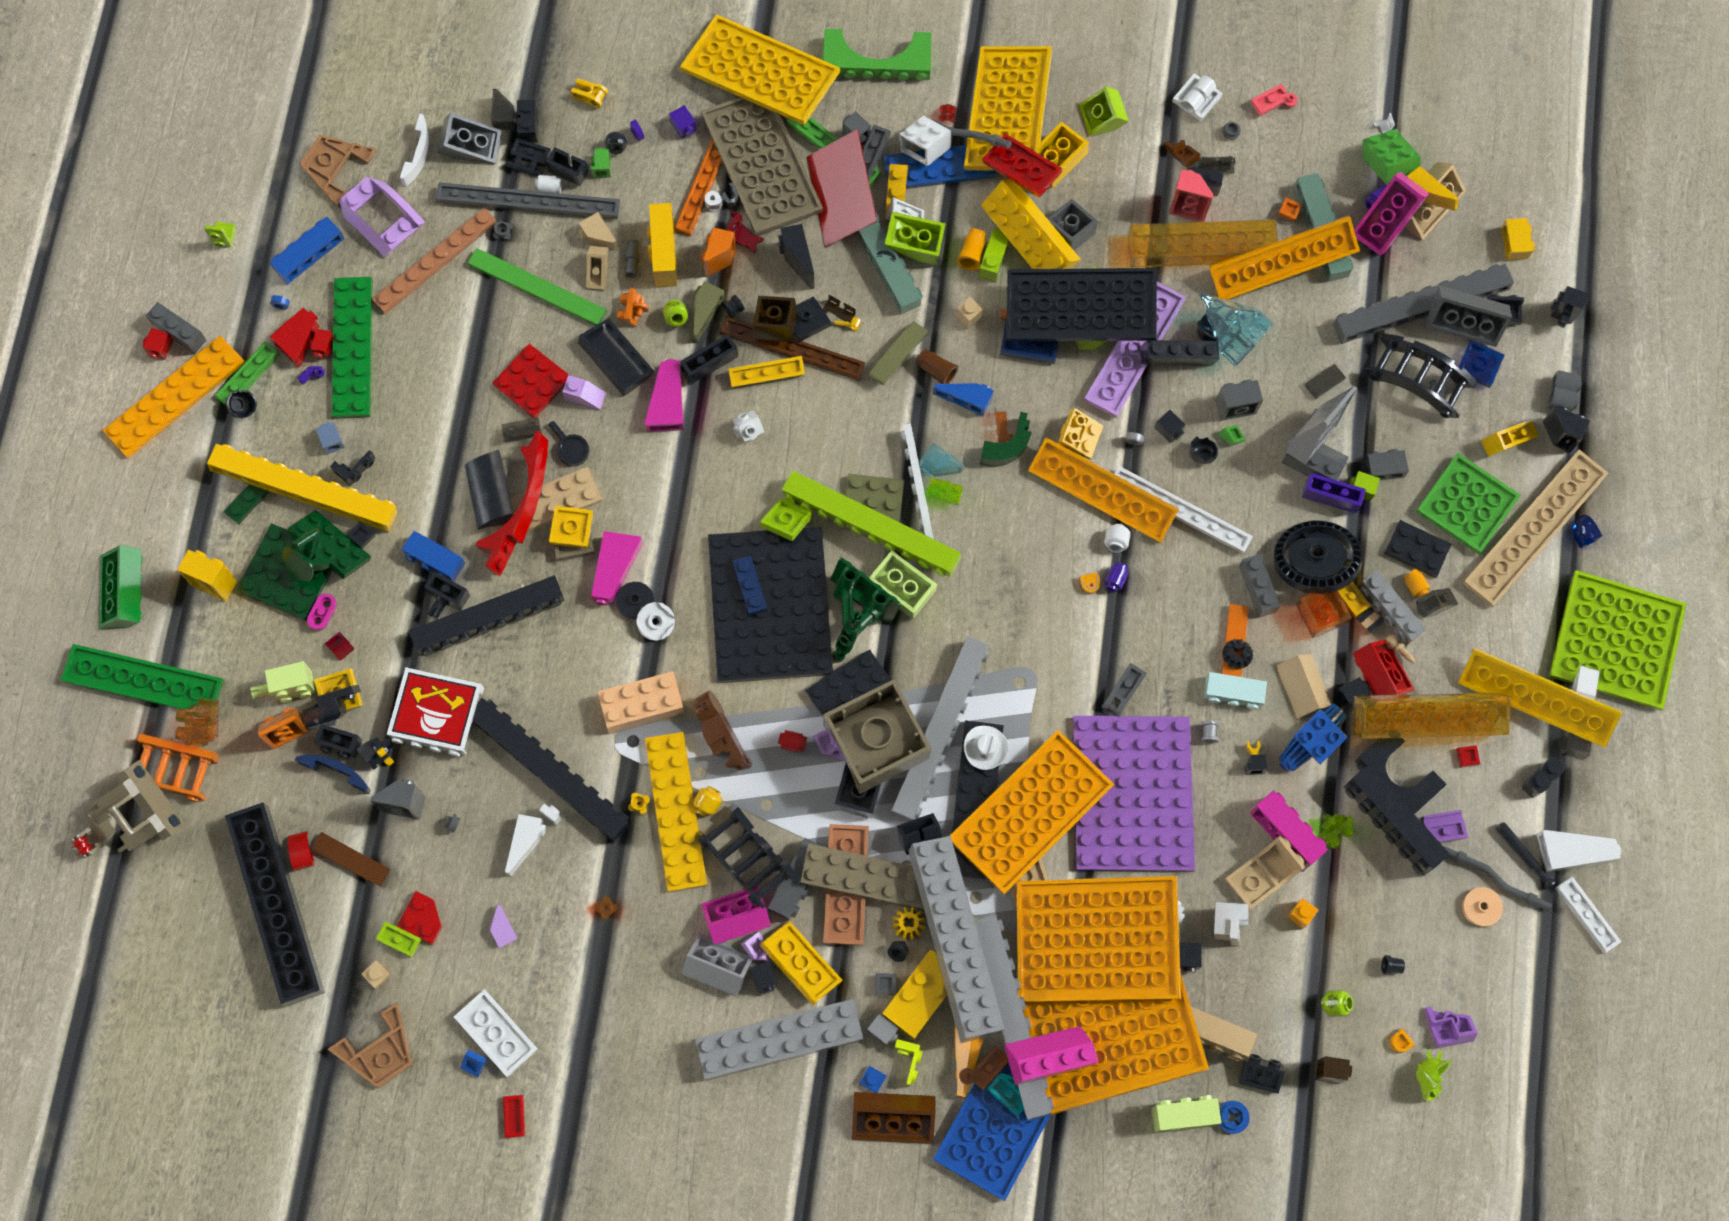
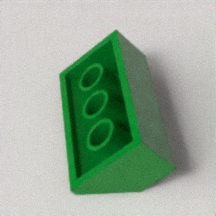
(120, 587)

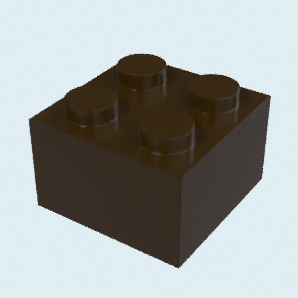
(775, 318)

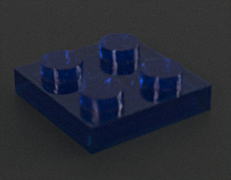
(1481, 362)

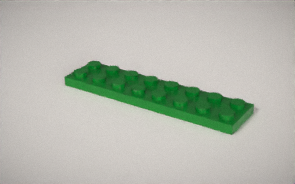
(352, 347)
(138, 678)

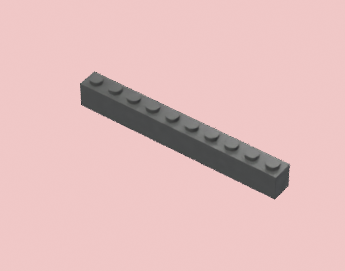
(1418, 304)

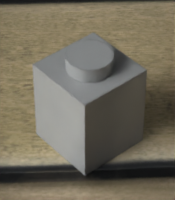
(883, 1030)

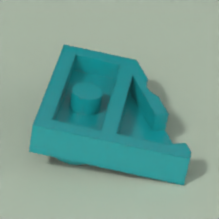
(1008, 1093)

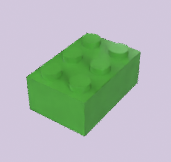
(1389, 155)

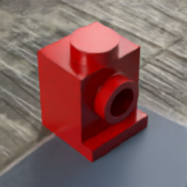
(321, 343)

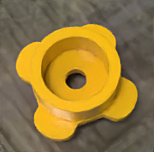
(639, 798)

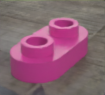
(321, 612)

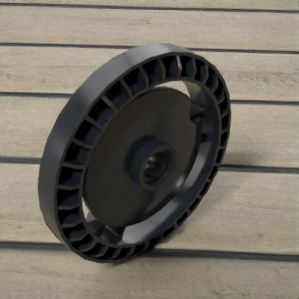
(1318, 557)

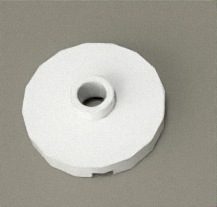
(663, 614)

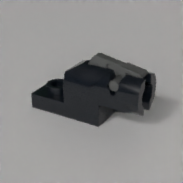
(329, 707)

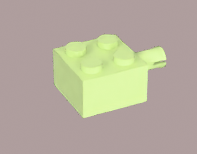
(287, 683)

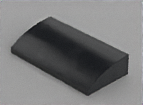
(615, 356)
(489, 490)

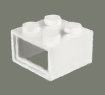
(927, 135)

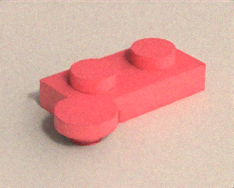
(1273, 99)

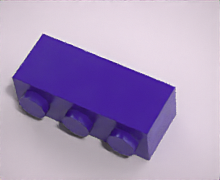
(1333, 493)

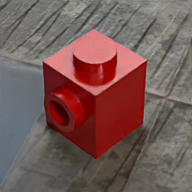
(157, 344)

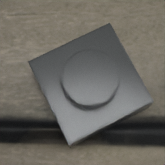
(885, 984)

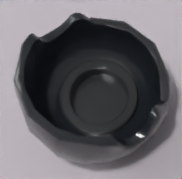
(241, 403)
(1203, 450)

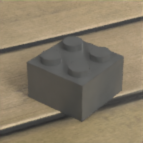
(1073, 223)
(1239, 399)

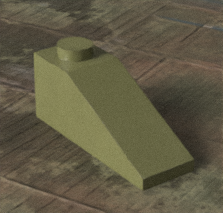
(707, 301)

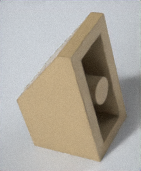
(597, 232)
(597, 267)

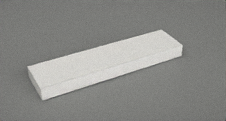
(1588, 915)

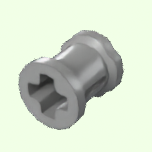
(1210, 731)

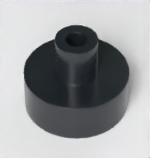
(898, 951)

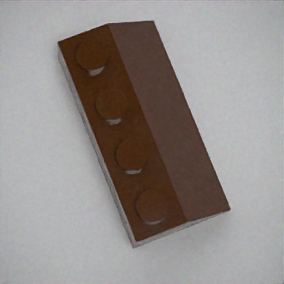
(893, 1117)

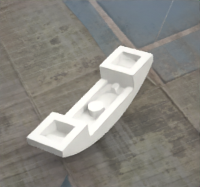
(411, 170)

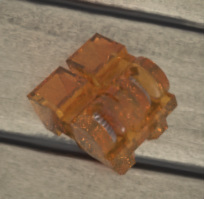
(200, 723)

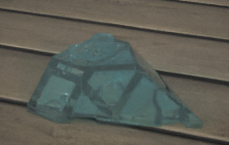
(1236, 326)

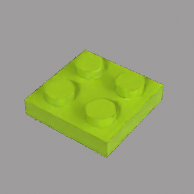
(786, 519)

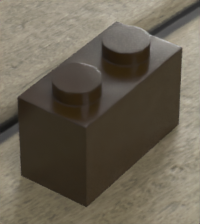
(1333, 1070)

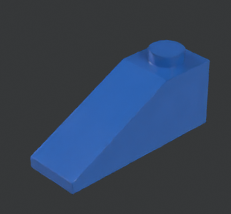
(967, 395)

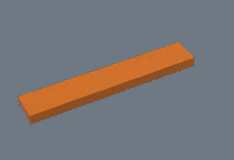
(702, 185)

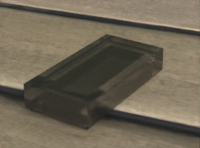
(1325, 381)

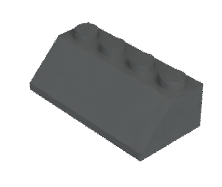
(1468, 316)

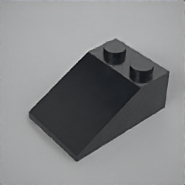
(796, 252)

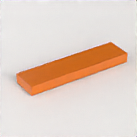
(1235, 629)

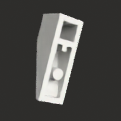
(525, 838)

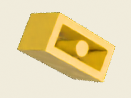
(1517, 239)

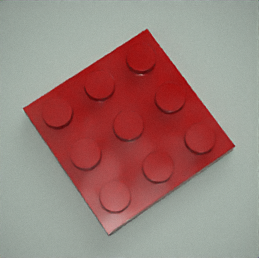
(531, 381)

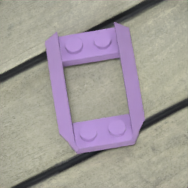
(397, 232)

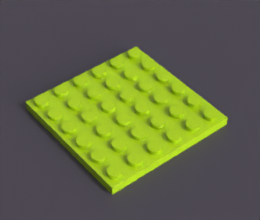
(1622, 635)

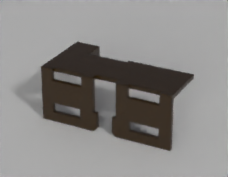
(835, 309)

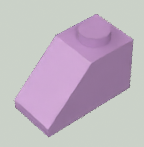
(583, 393)

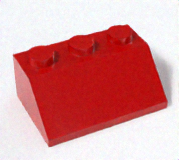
(1382, 669)

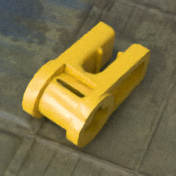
(591, 94)

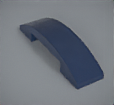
(313, 762)

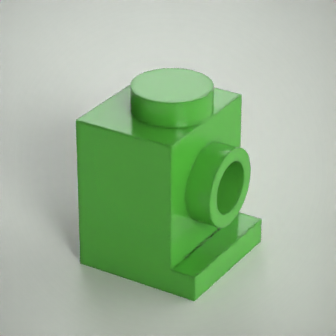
(601, 163)

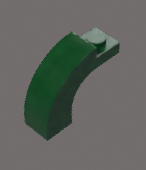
(1005, 453)

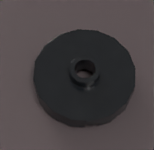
(625, 595)

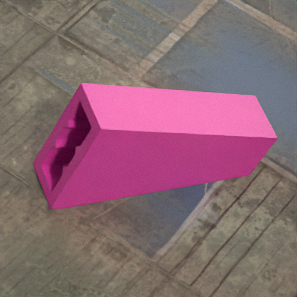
(666, 403)
(614, 563)

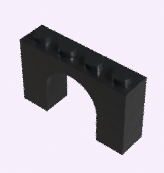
(1415, 796)

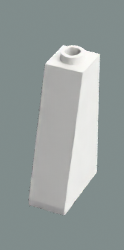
(1572, 850)

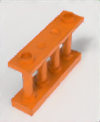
(186, 753)

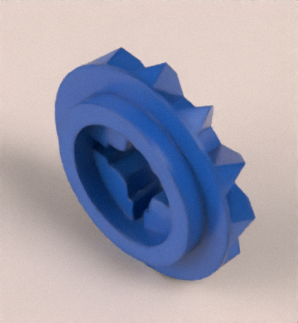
(1242, 1119)

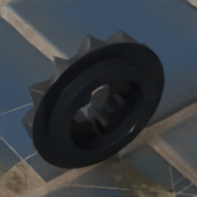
(1238, 662)

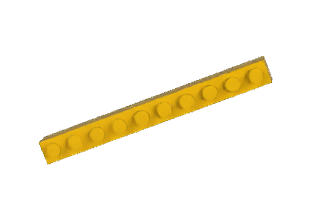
(302, 487)

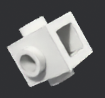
(747, 426)

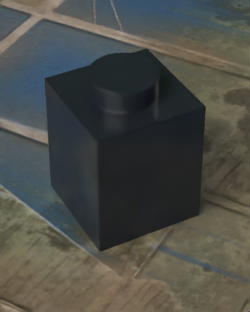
(1170, 426)
(1354, 688)
(764, 978)

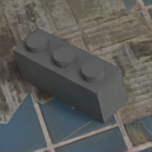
(179, 329)
(1259, 585)

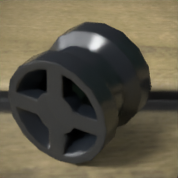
(733, 306)

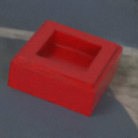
(1468, 756)

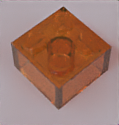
(1323, 612)

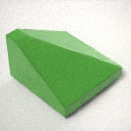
(1232, 435)

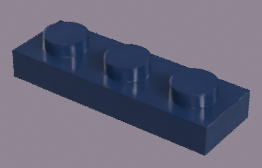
(749, 585)

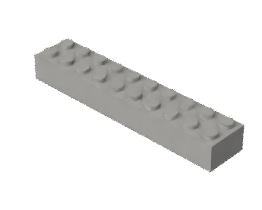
(955, 939)

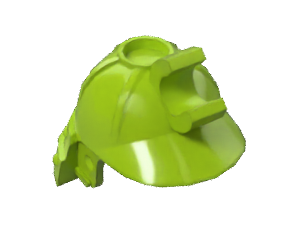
(1429, 1073)

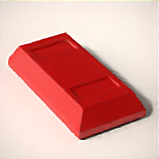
(514, 1116)

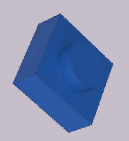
(473, 1063)
(873, 1079)

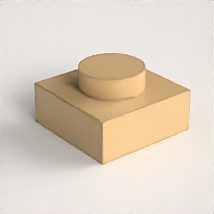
(376, 974)

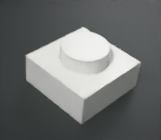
(551, 813)

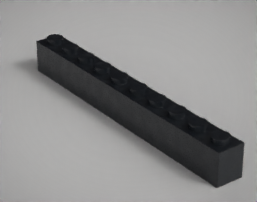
(550, 771)

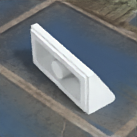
(904, 208)

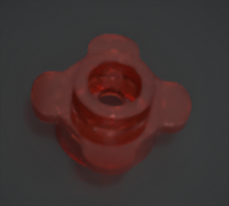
(947, 109)

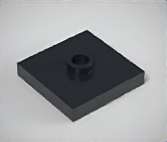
(810, 319)

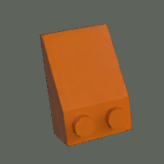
(282, 728)

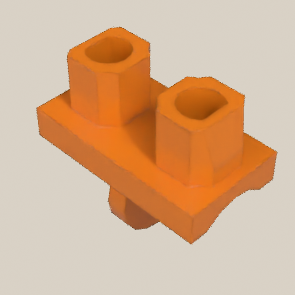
(634, 307)

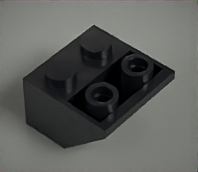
(1565, 428)

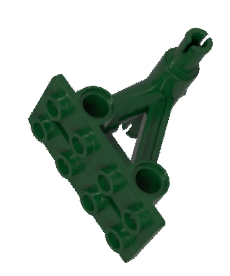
(876, 605)

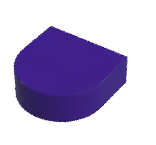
(636, 130)

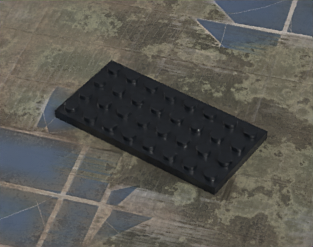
(1082, 304)

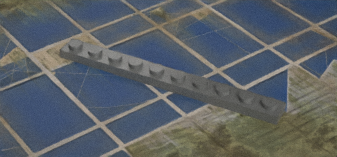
(527, 200)

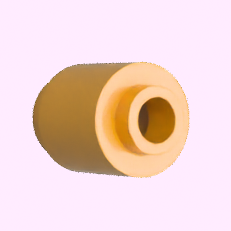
(1416, 583)

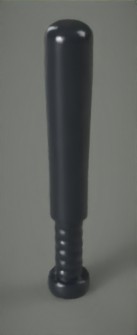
(1515, 843)

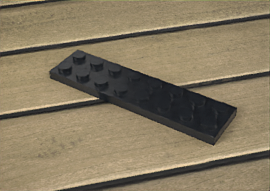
(973, 789)

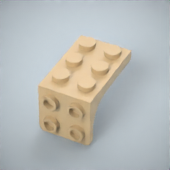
(1265, 872)

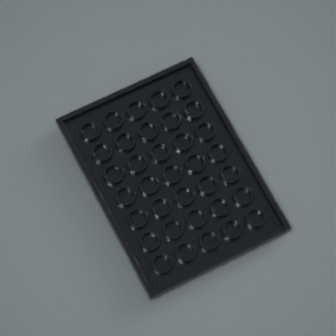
(794, 630)

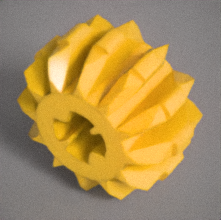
(908, 930)

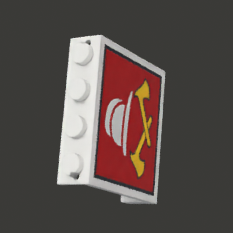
(434, 711)

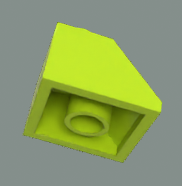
(1103, 111)

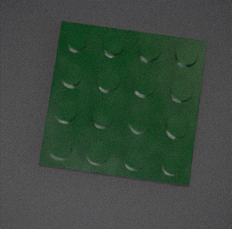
(270, 581)

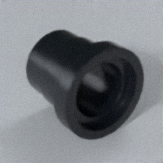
(1392, 965)

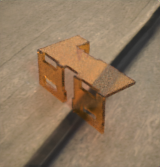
(1001, 429)

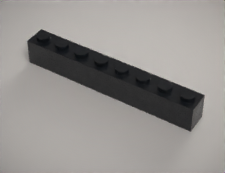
(486, 616)

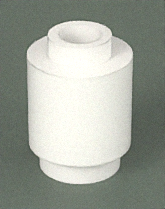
(548, 184)

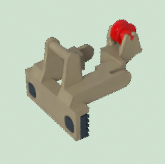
(140, 786)

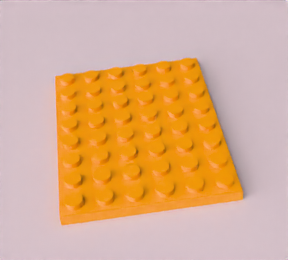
(1098, 939)
(1134, 1045)

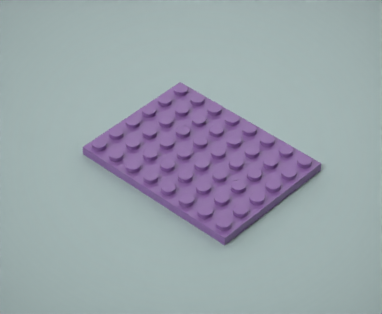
(1149, 810)

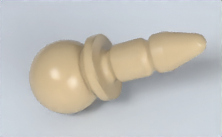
(1395, 644)

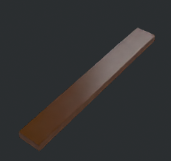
(810, 353)

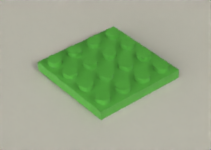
(1468, 503)

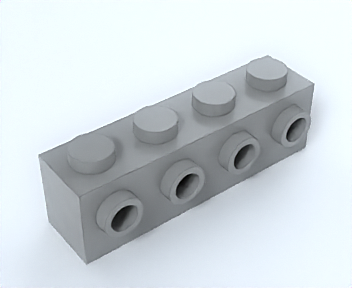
(1391, 608)

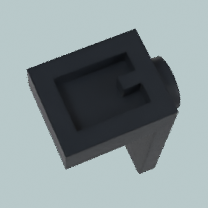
(353, 475)

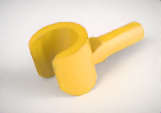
(853, 325)

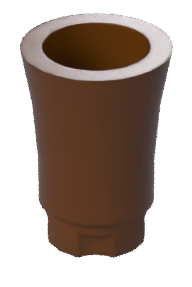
(937, 366)

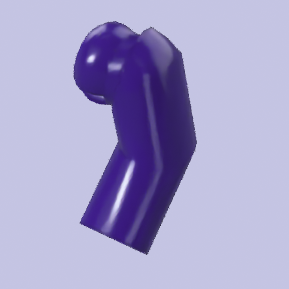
(311, 372)

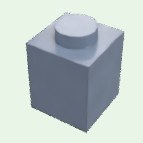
(330, 437)

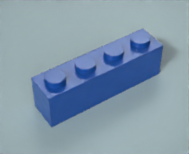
(306, 250)

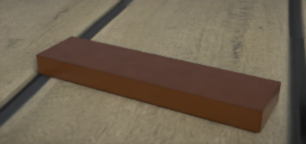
(350, 859)

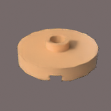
(1472, 907)

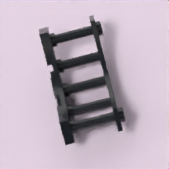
(1431, 357)
(764, 849)

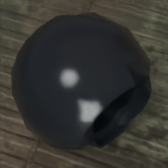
(615, 142)

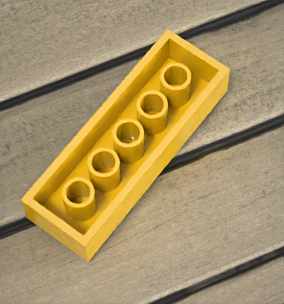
(1028, 228)

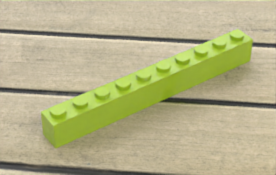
(872, 524)

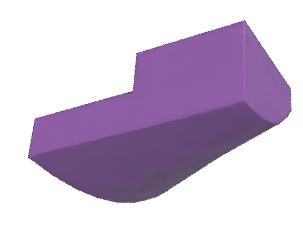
(1450, 1028)

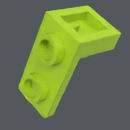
(221, 234)

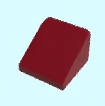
(339, 646)

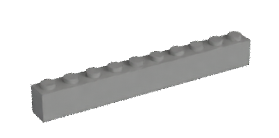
(940, 728)
(1011, 1008)

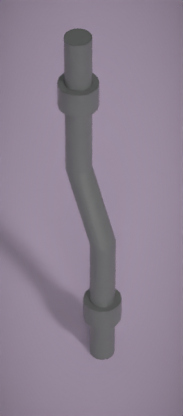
(994, 140)
(1531, 899)

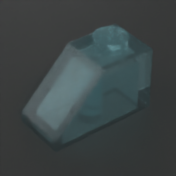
(939, 462)

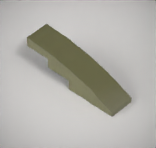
(898, 353)

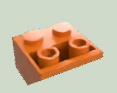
(719, 251)

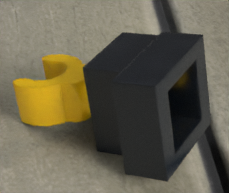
(1256, 763)

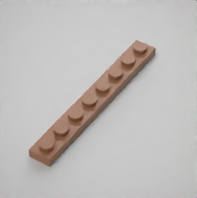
(434, 261)

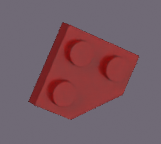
(421, 918)

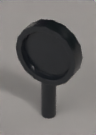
(572, 449)

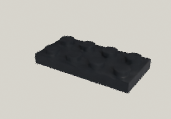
(847, 683)

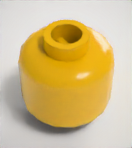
(707, 801)

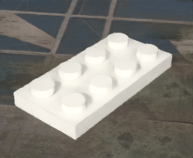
(495, 1033)

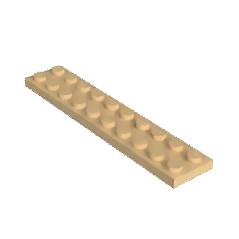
(1535, 528)

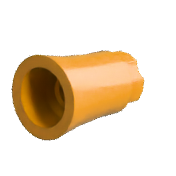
(972, 250)

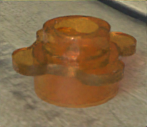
(605, 913)

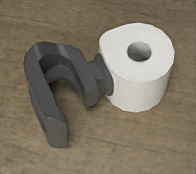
(715, 201)

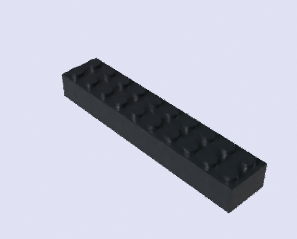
(274, 904)

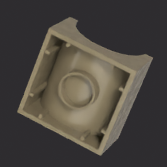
(877, 735)

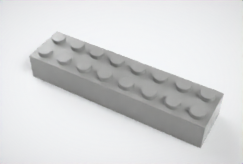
(779, 1040)

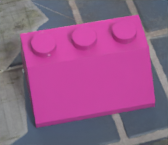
(734, 916)

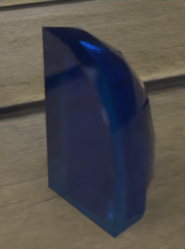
(1586, 531)

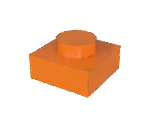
(1289, 209)

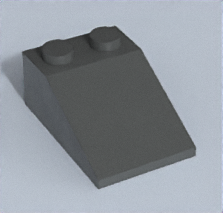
(468, 140)

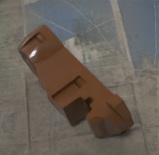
(719, 732)

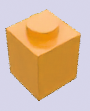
(1302, 913)

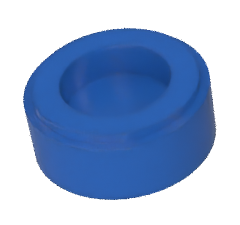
(279, 302)

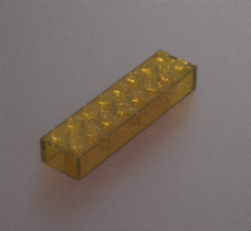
(1196, 241)
(1431, 715)

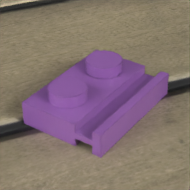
(1446, 826)

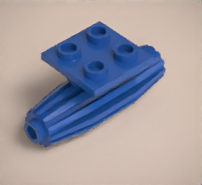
(1315, 739)

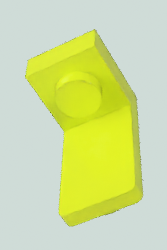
(905, 1048)

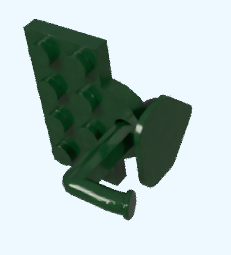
(321, 547)

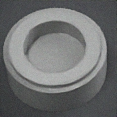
(1134, 438)

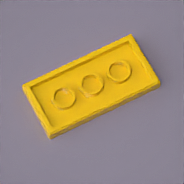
(801, 963)

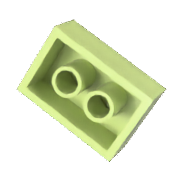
(904, 583)
(1186, 1114)

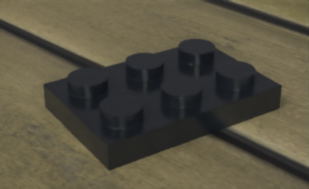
(1418, 548)

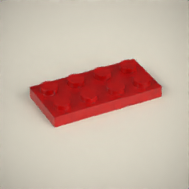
(1023, 166)

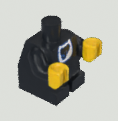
(376, 751)

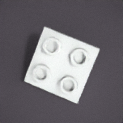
(1198, 96)

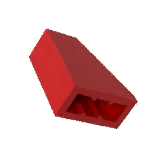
(295, 335)

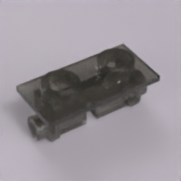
(1222, 164)
(520, 429)

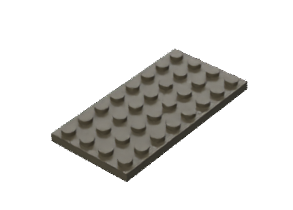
(761, 164)

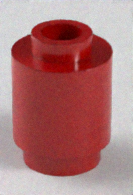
(792, 741)

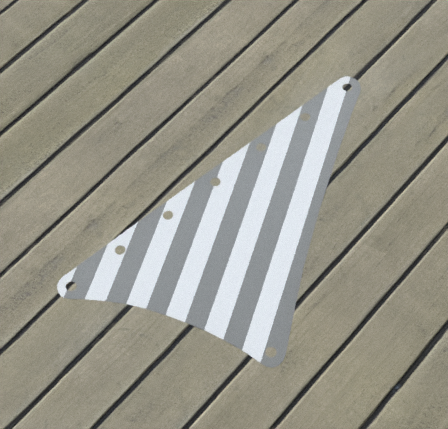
(808, 782)

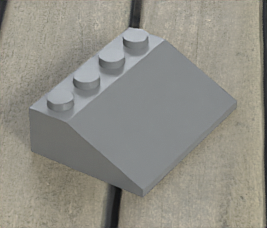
(1318, 427)

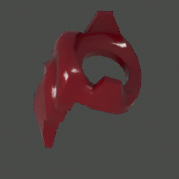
(743, 236)

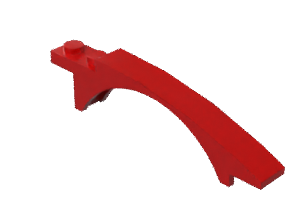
(502, 542)

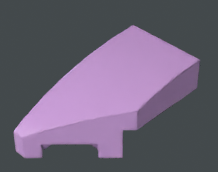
(827, 745)
(501, 928)
(753, 948)

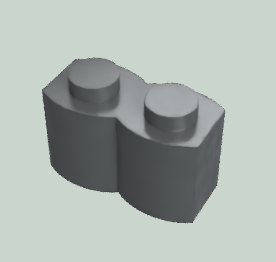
(1564, 390)

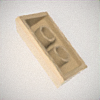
(1303, 685)

